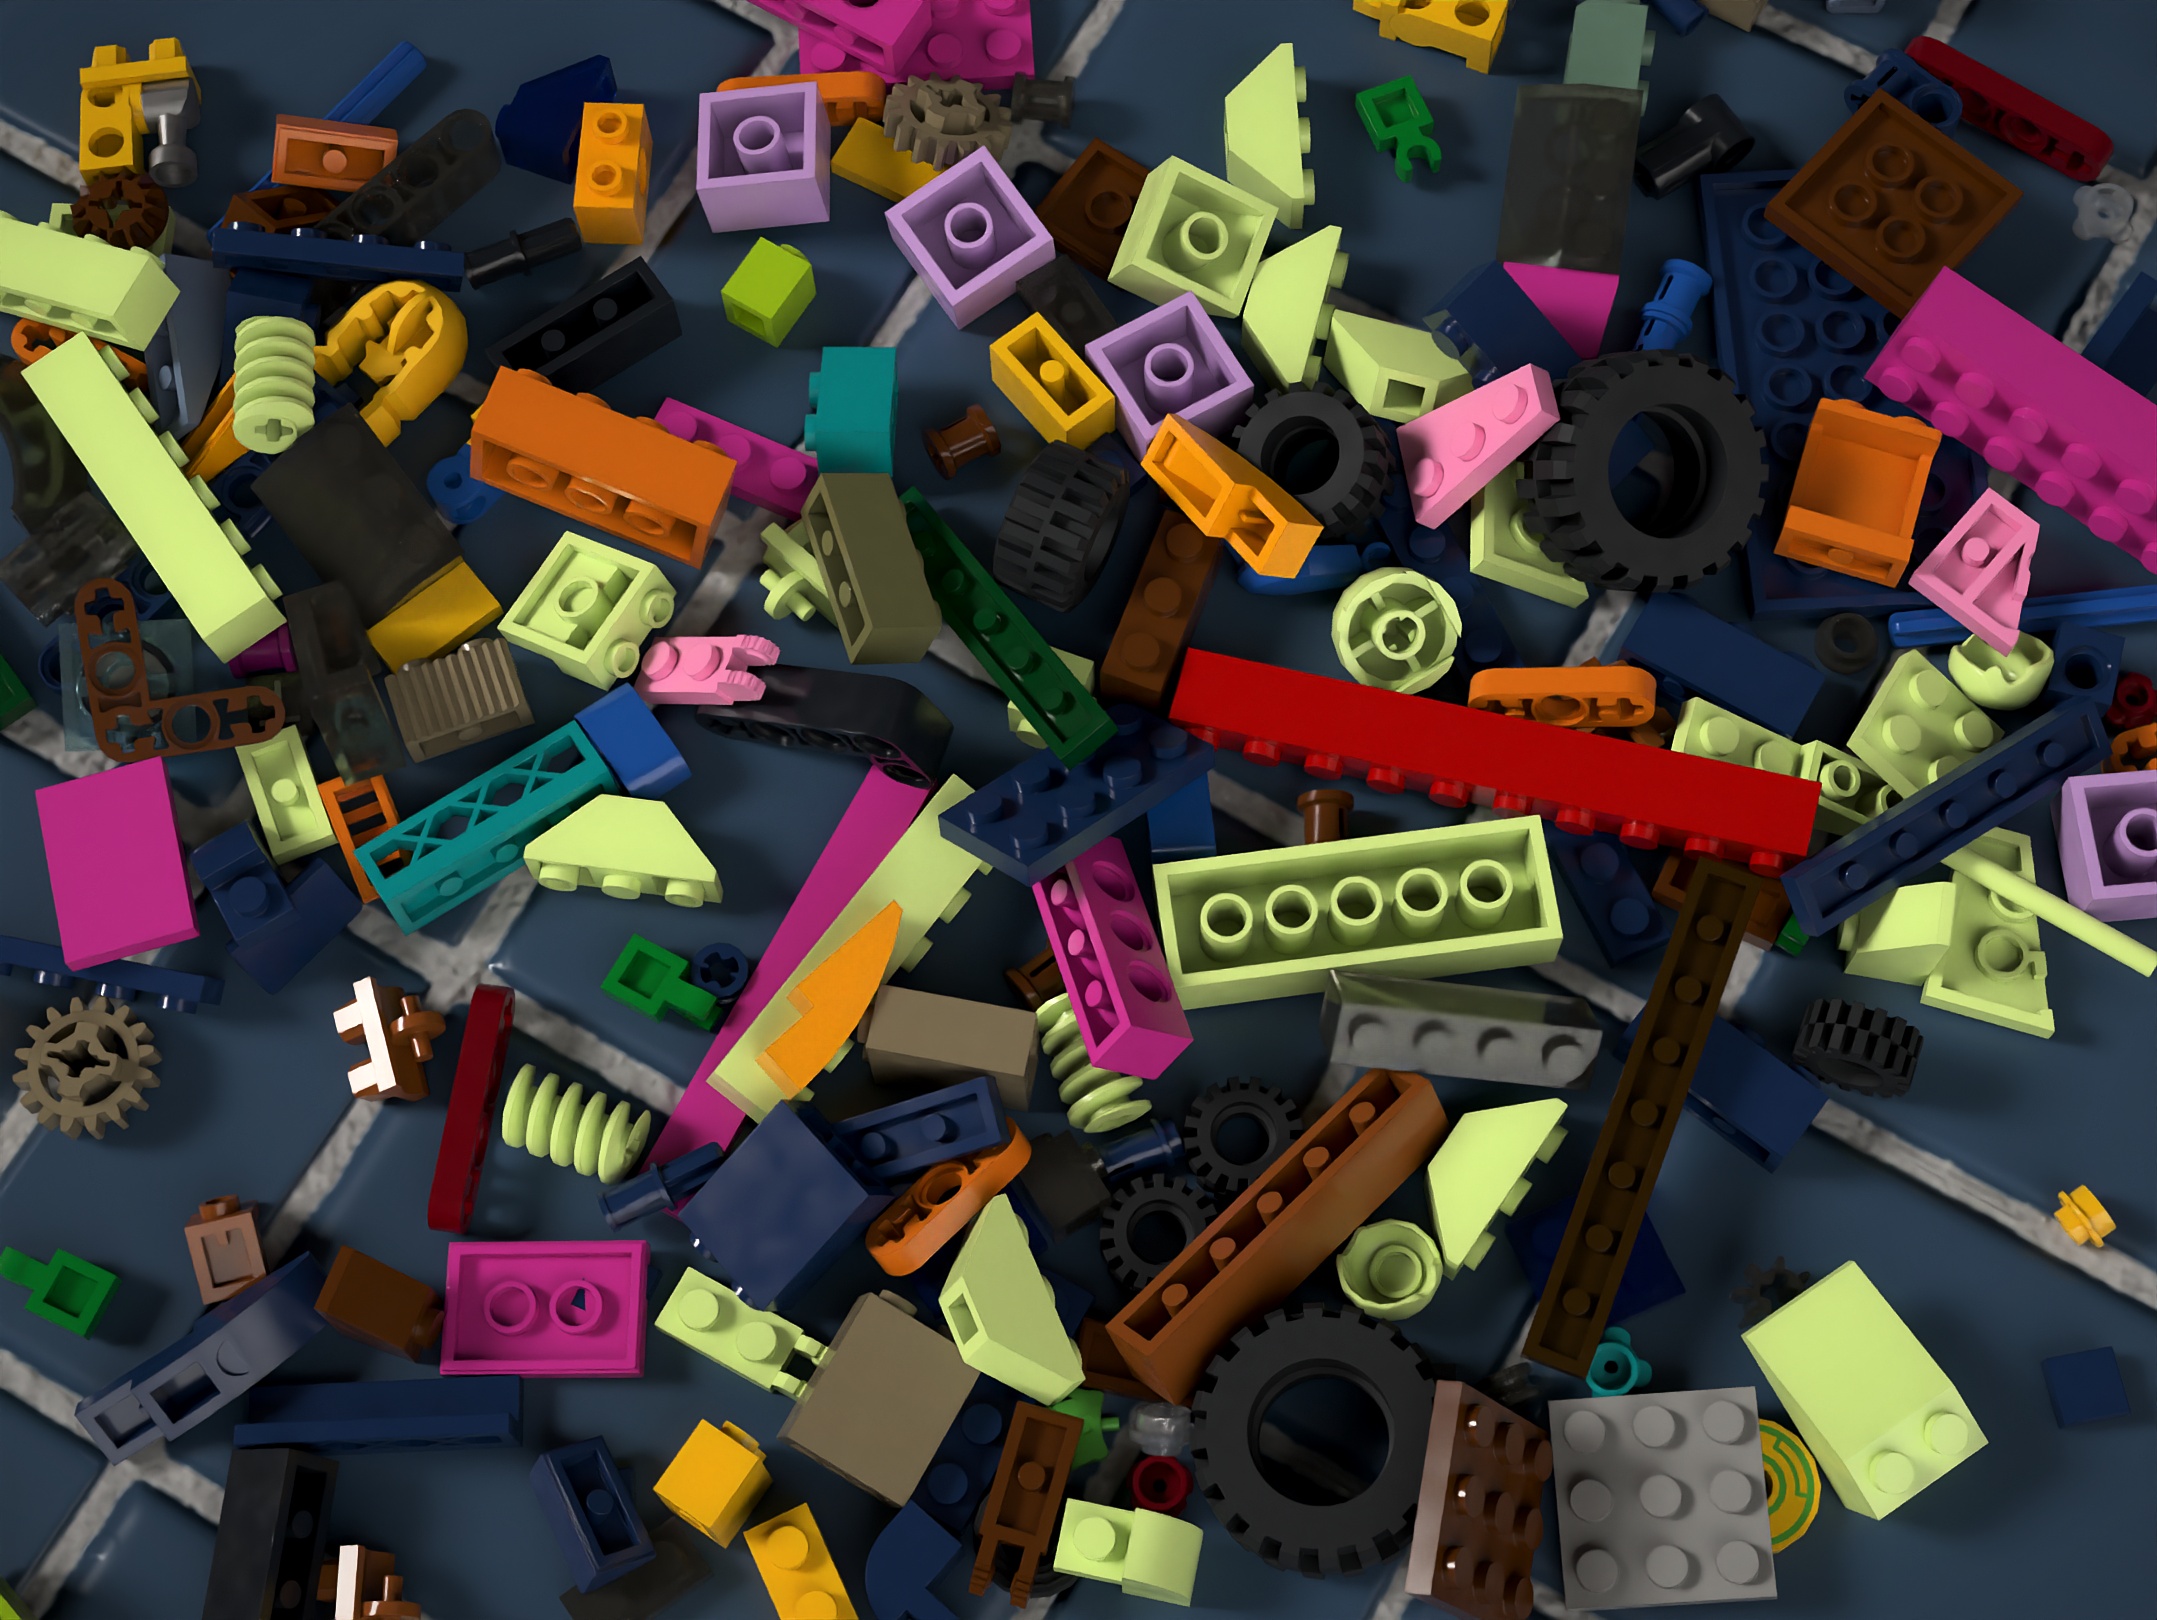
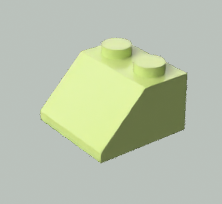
(1193, 237)

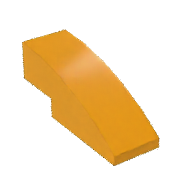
(1231, 498)
(831, 1004)

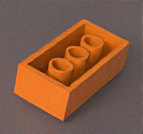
(601, 466)

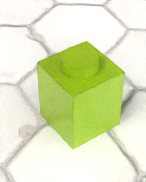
(769, 291)

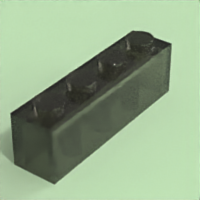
(1459, 1030)

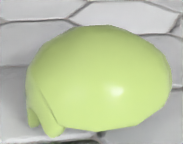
(2001, 680)
(1390, 1269)

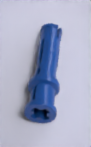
(1669, 314)

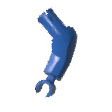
(1323, 569)

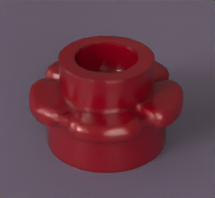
(2126, 716)
(1164, 1468)

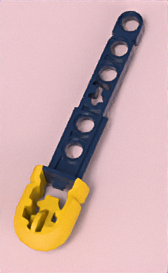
(406, 336)

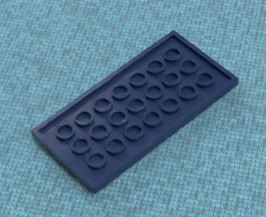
(1788, 338)

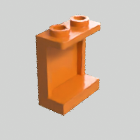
(1858, 491)

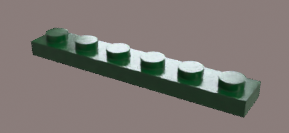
(1005, 640)

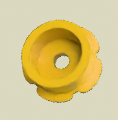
(2083, 1217)

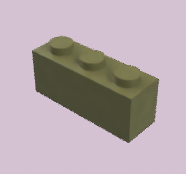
(871, 568)

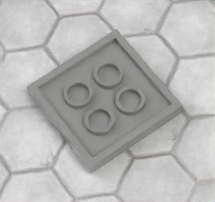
(1661, 1499)

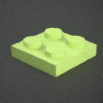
(1920, 727)

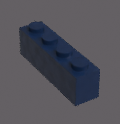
(1499, 329)

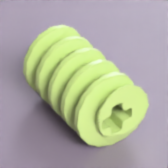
(273, 382)
(1096, 1094)
(571, 1129)

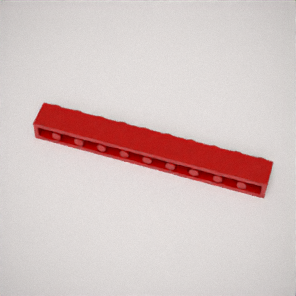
(1497, 762)

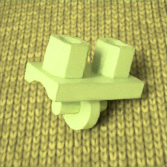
(793, 575)

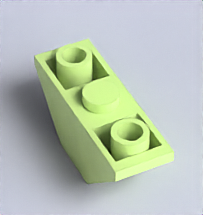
(1268, 137)
(1291, 309)
(1392, 367)
(626, 851)
(1483, 1174)
(1006, 1309)

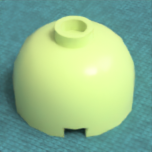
(1396, 630)

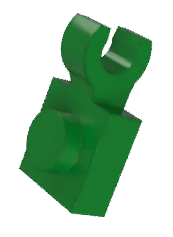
(654, 980)
(65, 1291)

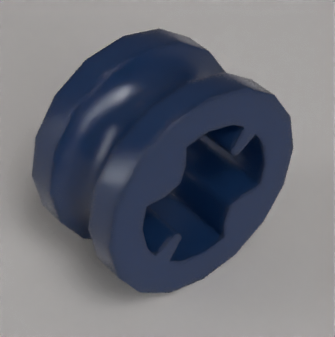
(730, 958)

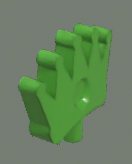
(1088, 1406)

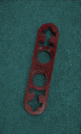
(2059, 135)
(471, 1109)

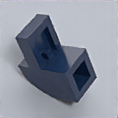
(245, 884)
(909, 1565)

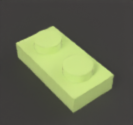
(287, 796)

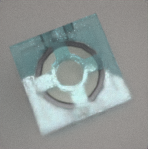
(117, 671)

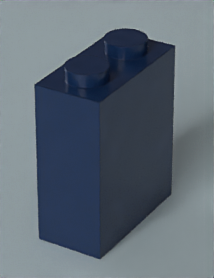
(784, 1206)

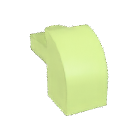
(1138, 1549)

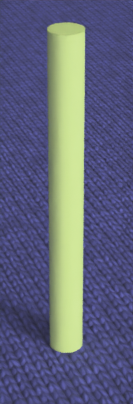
(2053, 910)

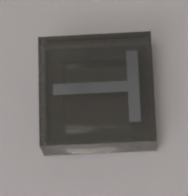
(291, 692)

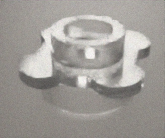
(2110, 200)

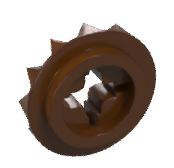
(134, 227)

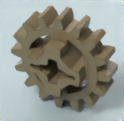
(945, 120)
(98, 1092)

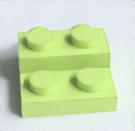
(590, 610)

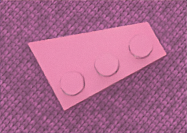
(1472, 440)

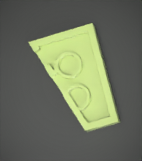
(1507, 550)
(1995, 949)

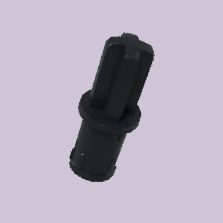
(522, 252)

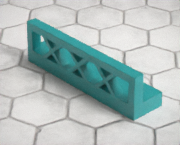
(495, 840)

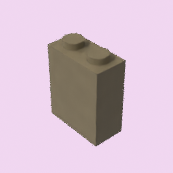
(942, 1041)
(881, 1399)

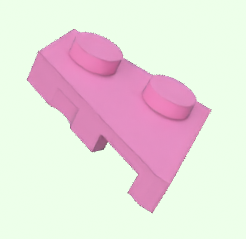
(1983, 570)

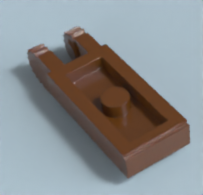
(1026, 1495)

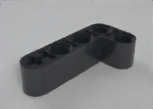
(840, 715)

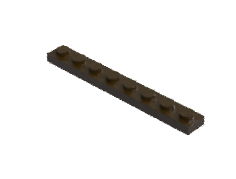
(1641, 1119)

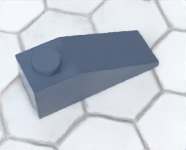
(188, 344)

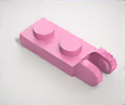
(704, 669)

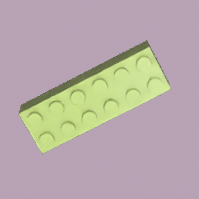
(1358, 905)

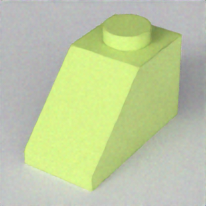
(1900, 933)

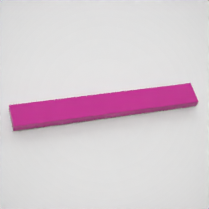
(859, 844)

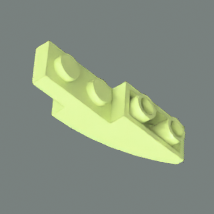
(1849, 789)

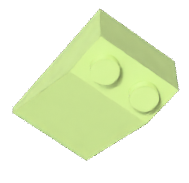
(1863, 1392)

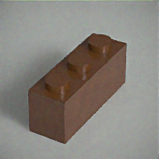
(1161, 615)

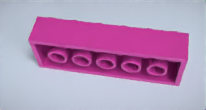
(2029, 409)

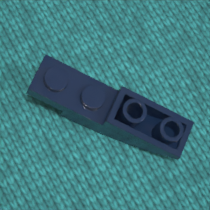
(211, 1365)

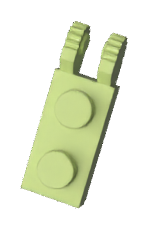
(736, 1336)

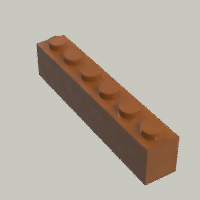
(1279, 1230)

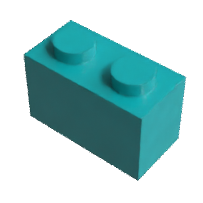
(855, 410)

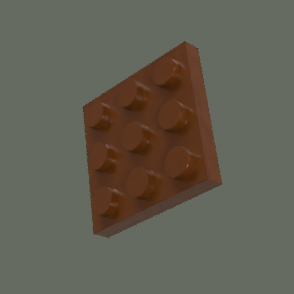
(1892, 203)
(1478, 1508)

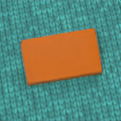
(329, 152)

